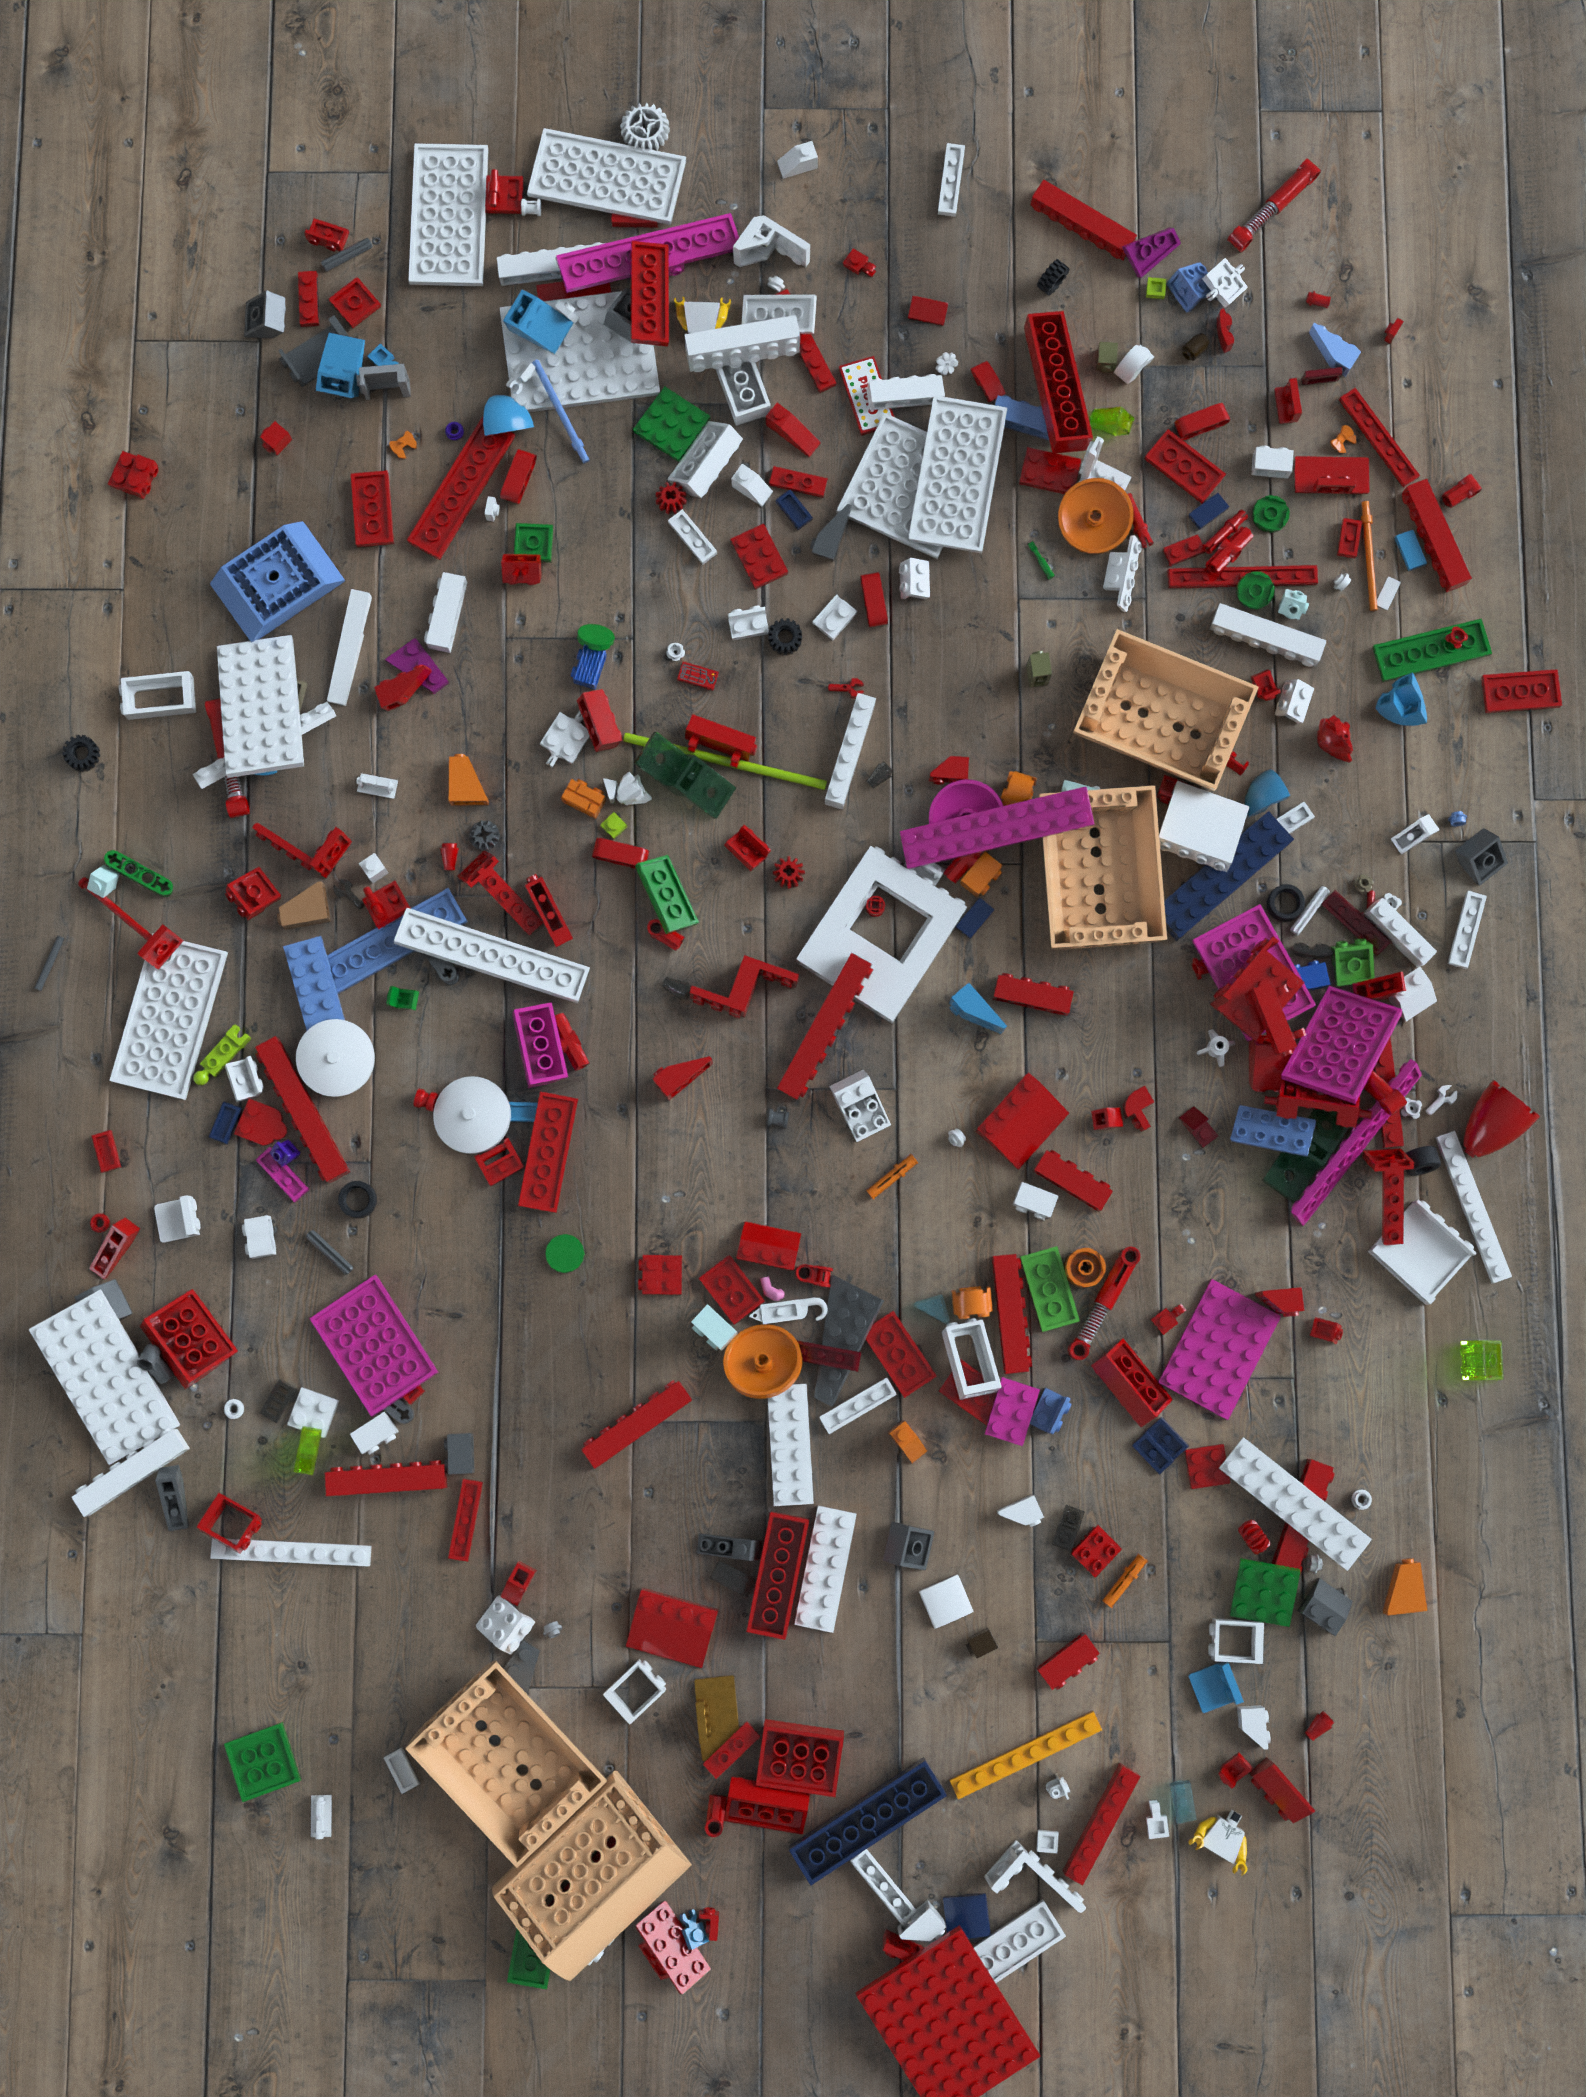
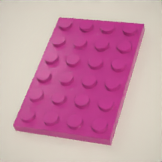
(1230, 945)
(1342, 1044)
(374, 1345)
(1219, 1349)

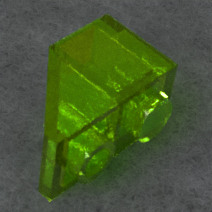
(1112, 420)
(307, 1450)

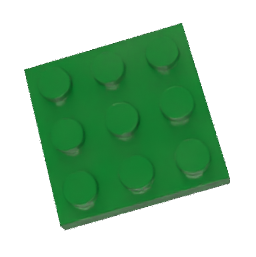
(671, 424)
(1265, 1592)
(262, 1762)

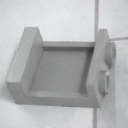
(383, 377)

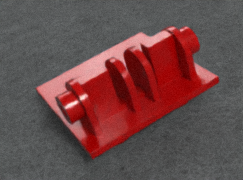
(1096, 1550)

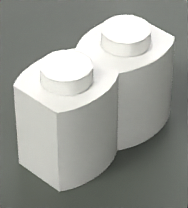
(259, 1237)

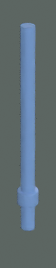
(577, 443)

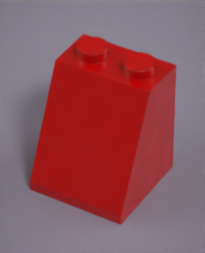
(1264, 1066)

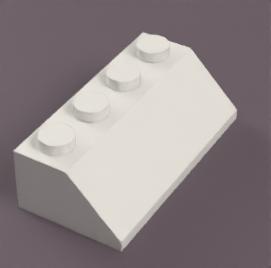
(705, 458)

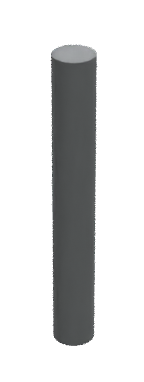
(49, 963)

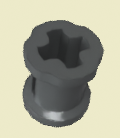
(778, 1118)

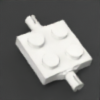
(1225, 282)
(565, 738)

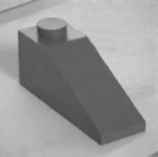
(830, 536)
(172, 1497)

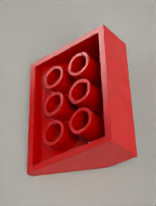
(1022, 1121)
(188, 1338)
(671, 1627)
(800, 1758)

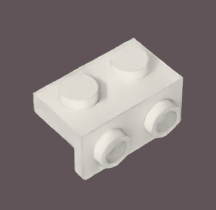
(914, 578)
(1294, 700)
(244, 1079)

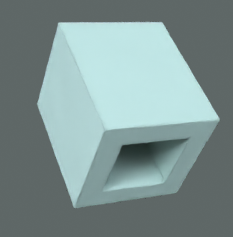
(103, 881)

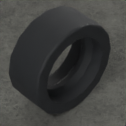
(1271, 902)
(368, 1209)

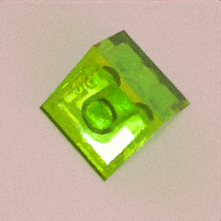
(1482, 1360)

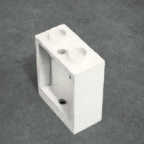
(1256, 1641)
(619, 1704)

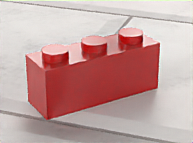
(599, 720)
(1068, 1661)

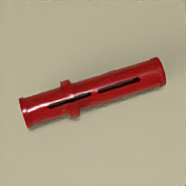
(1140, 527)
(1229, 527)

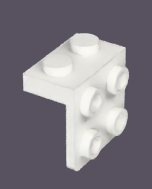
(177, 1219)
(504, 1625)

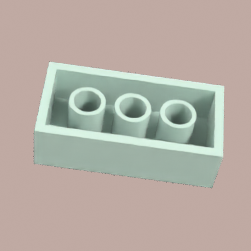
(714, 1327)

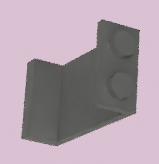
(306, 358)

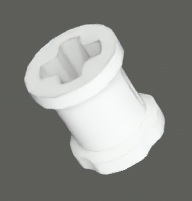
(531, 207)

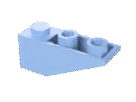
(1334, 349)

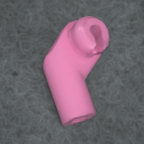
(769, 1291)

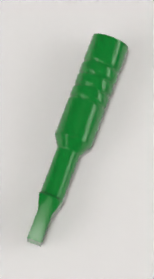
(1042, 562)

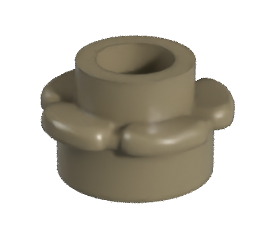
(1368, 883)

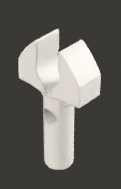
(1441, 1099)

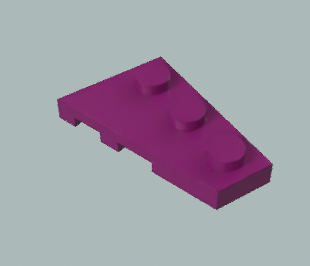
(1150, 250)
(412, 655)

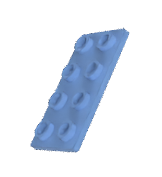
(1272, 1132)

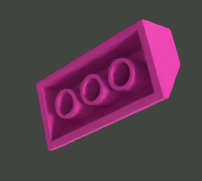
(539, 1045)

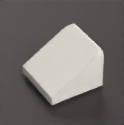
(611, 787)

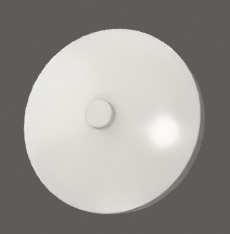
(335, 1058)
(472, 1115)

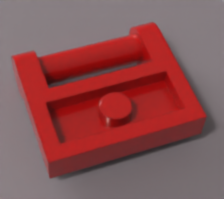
(502, 1167)

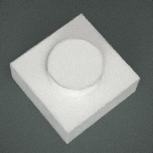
(492, 509)
(1047, 1841)

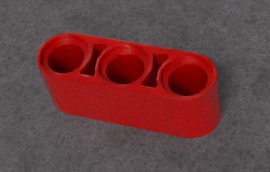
(1202, 421)
(518, 476)
(874, 599)
(619, 853)

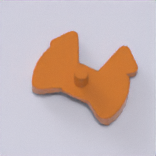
(1346, 434)
(397, 446)

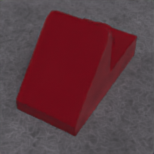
(1198, 1126)

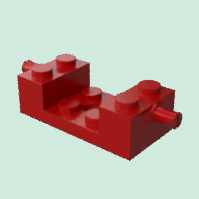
(1295, 1095)

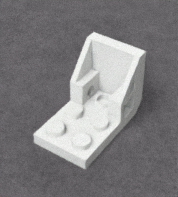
(766, 232)

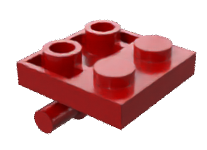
(503, 193)
(385, 904)

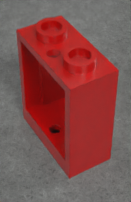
(213, 1514)

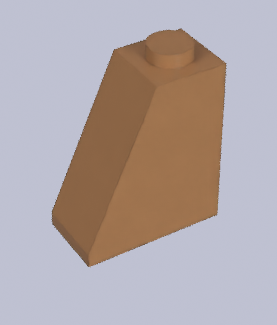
(305, 908)

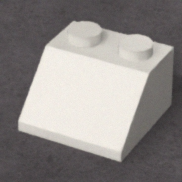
(1418, 994)
(923, 1925)

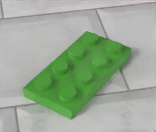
(1049, 1289)

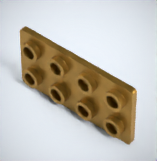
(715, 1712)

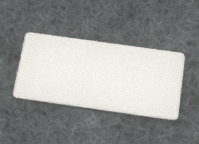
(1388, 593)

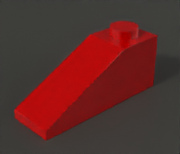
(791, 429)
(1381, 987)
(114, 1247)

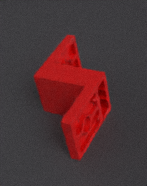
(744, 987)

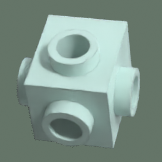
(1293, 604)

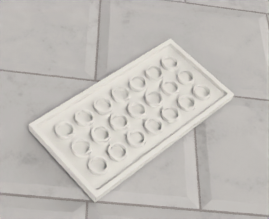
(606, 176)
(448, 215)
(957, 474)
(260, 706)
(169, 1021)
(102, 1376)

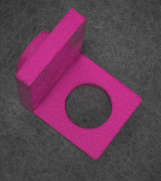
(676, 267)

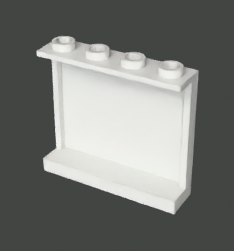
(1202, 826)
(1429, 1252)

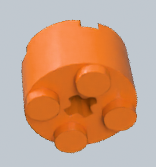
(1018, 788)
(1090, 1258)
(972, 1301)

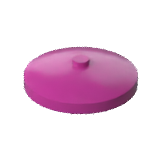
(962, 799)

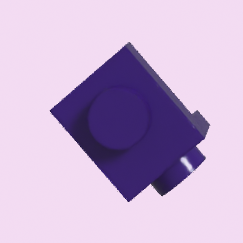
(284, 1152)

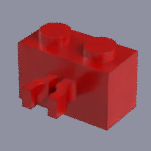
(521, 568)

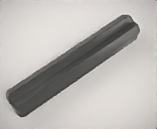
(346, 254)
(329, 1252)

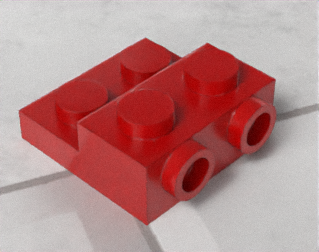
(133, 474)
(252, 893)
(661, 1275)

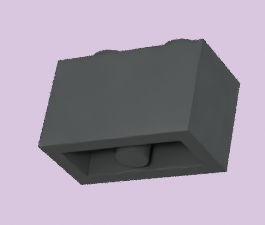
(460, 1453)

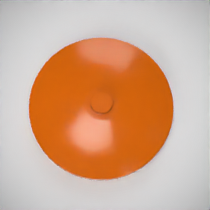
(1095, 515)
(762, 1361)

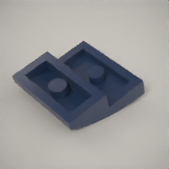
(1160, 1445)
(969, 1913)

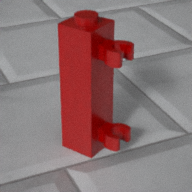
(720, 738)
(1274, 1019)

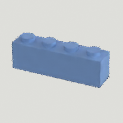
(1023, 417)

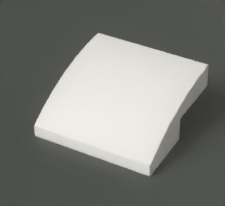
(946, 1601)

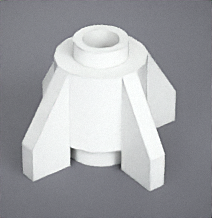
(631, 790)
(1212, 1047)

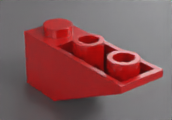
(399, 690)

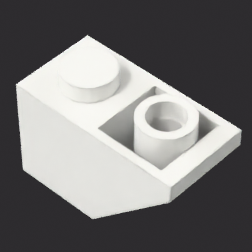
(1253, 1722)

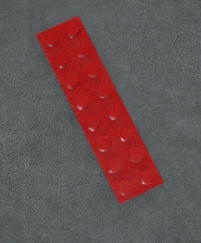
(459, 491)

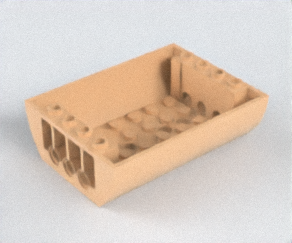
(1171, 692)
(1125, 869)
(485, 1775)
(601, 1894)

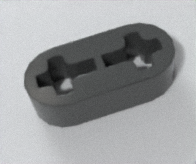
(397, 1415)

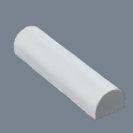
(883, 1886)

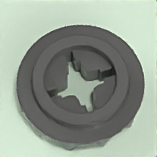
(492, 839)

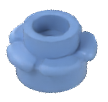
(1457, 819)

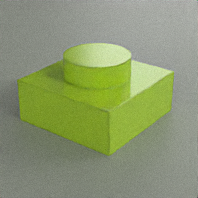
(1156, 288)
(614, 825)

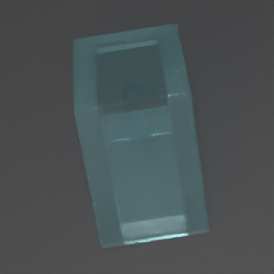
(934, 1307)

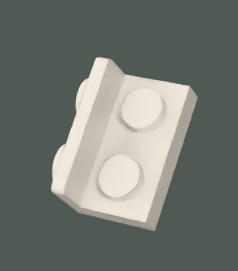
(748, 623)

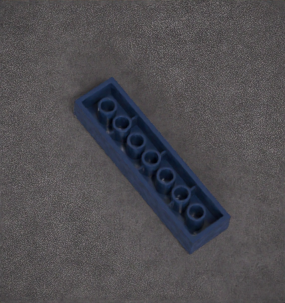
(1211, 887)
(867, 1821)

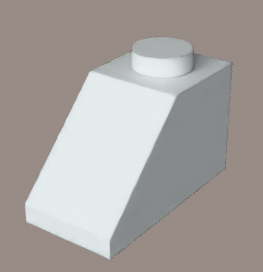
(798, 160)
(751, 485)
(1415, 834)
(1023, 1511)

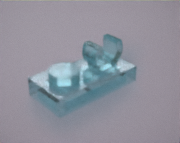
(1182, 1801)

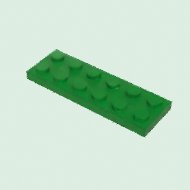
(1430, 651)

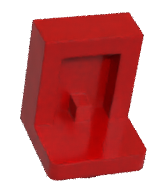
(1265, 682)
(1234, 1770)

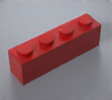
(1033, 995)
(1073, 1181)

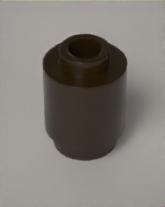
(1195, 347)

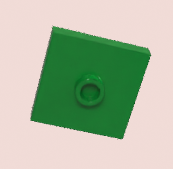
(534, 540)

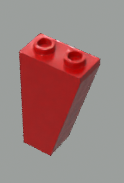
(548, 910)

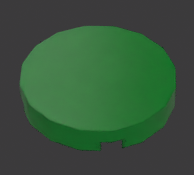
(1270, 514)
(1255, 590)
(595, 637)
(565, 1253)

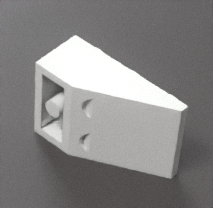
(860, 1105)

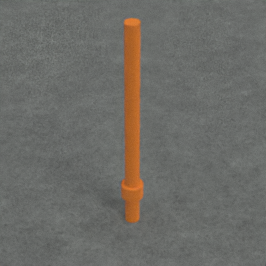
(1366, 520)

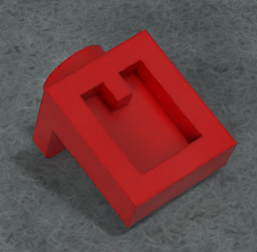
(1326, 1330)
(712, 1925)

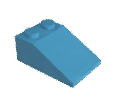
(972, 1007)

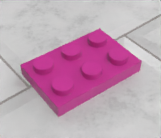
(1012, 1411)

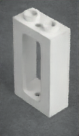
(131, 685)
(984, 1354)

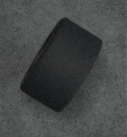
(1425, 1160)

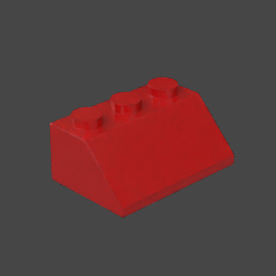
(768, 1246)
(1280, 1791)

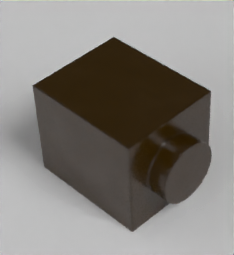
(981, 1643)

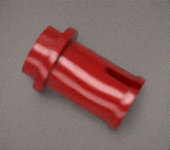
(1318, 299)

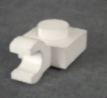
(521, 374)
(1156, 1824)

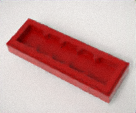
(798, 481)
(731, 1750)

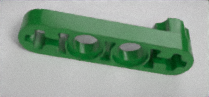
(137, 875)

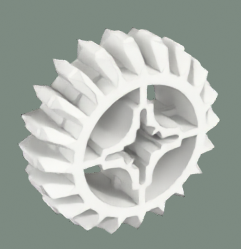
(652, 119)

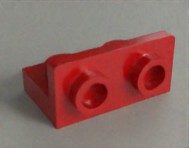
(1288, 402)

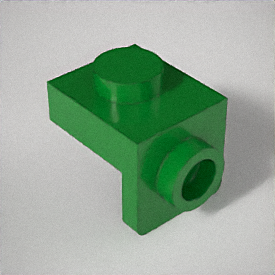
(402, 998)

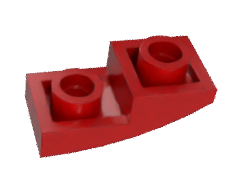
(1224, 324)
(988, 380)

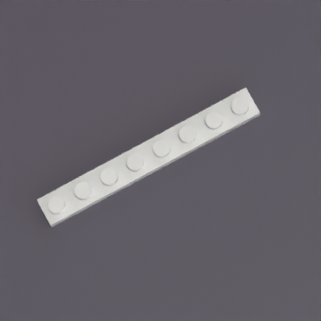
(309, 720)
(1473, 1207)
(296, 1552)

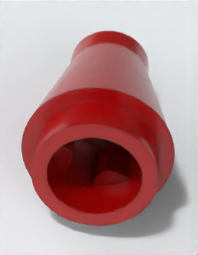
(449, 855)
(1320, 1725)

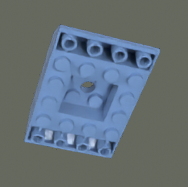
(265, 604)

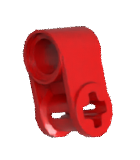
(815, 1275)

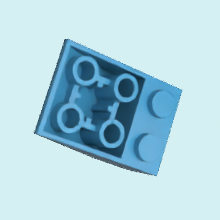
(537, 322)
(340, 365)

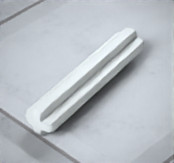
(1309, 911)

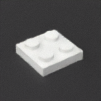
(313, 1411)

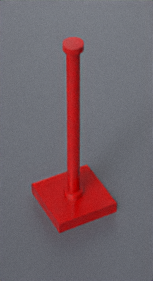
(158, 946)

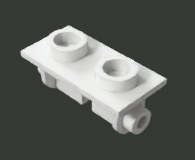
(377, 785)
(930, 871)
(1058, 1787)
(321, 1816)

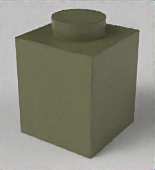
(1106, 357)

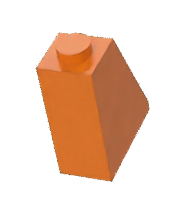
(464, 784)
(907, 1441)
(1406, 1589)

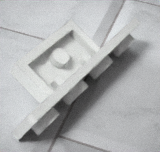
(1121, 572)

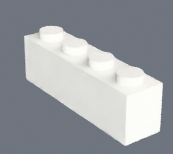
(904, 391)
(446, 612)
(1400, 932)

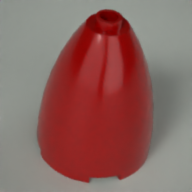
(1496, 1121)

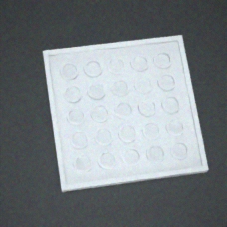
(887, 482)

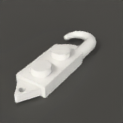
(788, 1310)

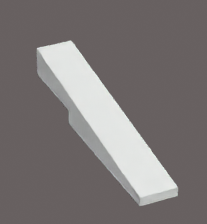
(349, 647)

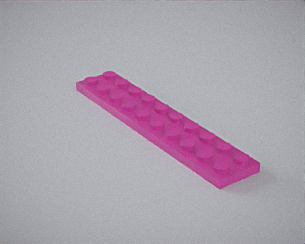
(613, 259)
(997, 827)
(1351, 1148)

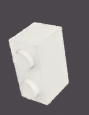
(1272, 462)
(1035, 1201)
(374, 1433)

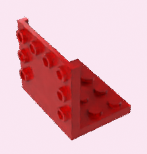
(1260, 968)

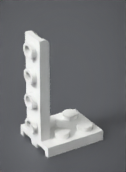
(1095, 469)
(1011, 1864)

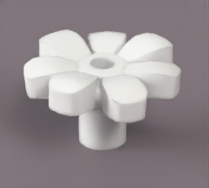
(946, 363)

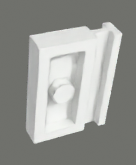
(834, 617)

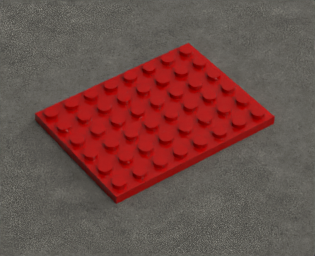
(948, 2021)

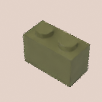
(1038, 669)

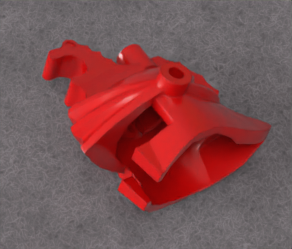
(1334, 738)

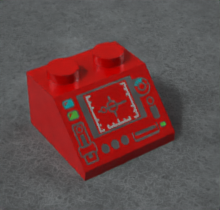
(1283, 1301)

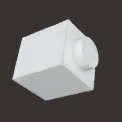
(373, 868)

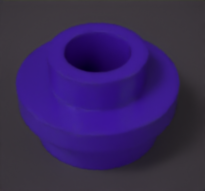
(454, 426)

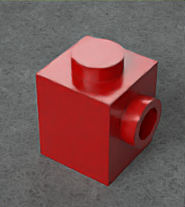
(275, 438)
(1107, 1118)

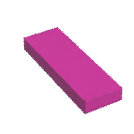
(283, 1176)

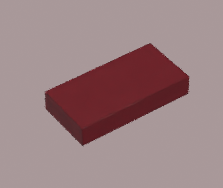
(1321, 376)

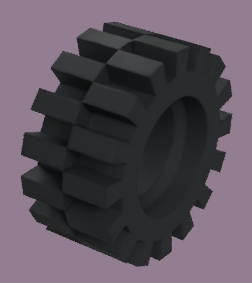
(1053, 277)
(781, 626)
(69, 753)

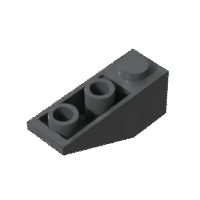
(729, 1547)

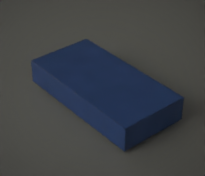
(794, 509)
(1208, 511)
(974, 918)
(225, 1122)

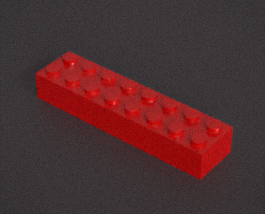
(1058, 382)

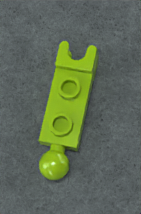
(221, 1055)

